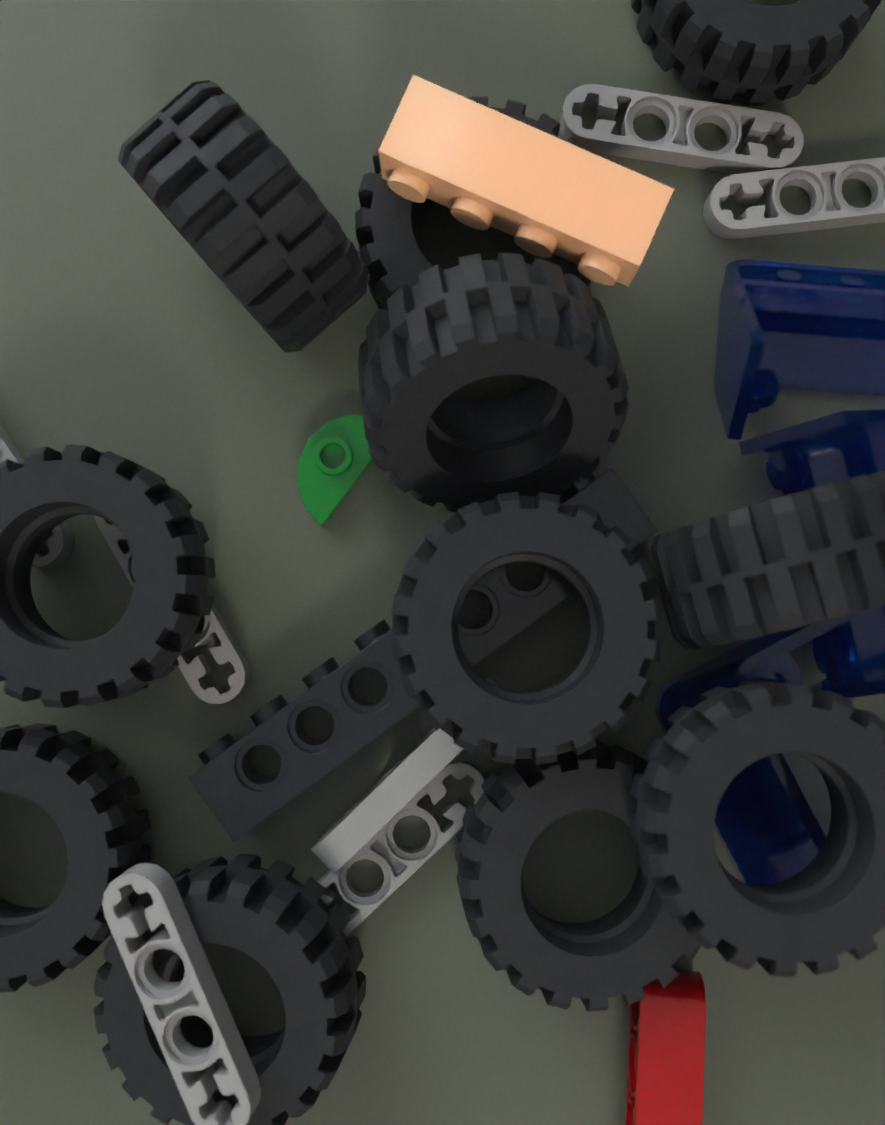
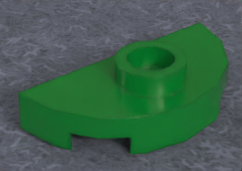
(332, 465)

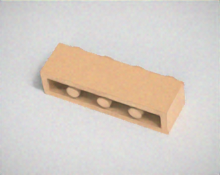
(521, 183)

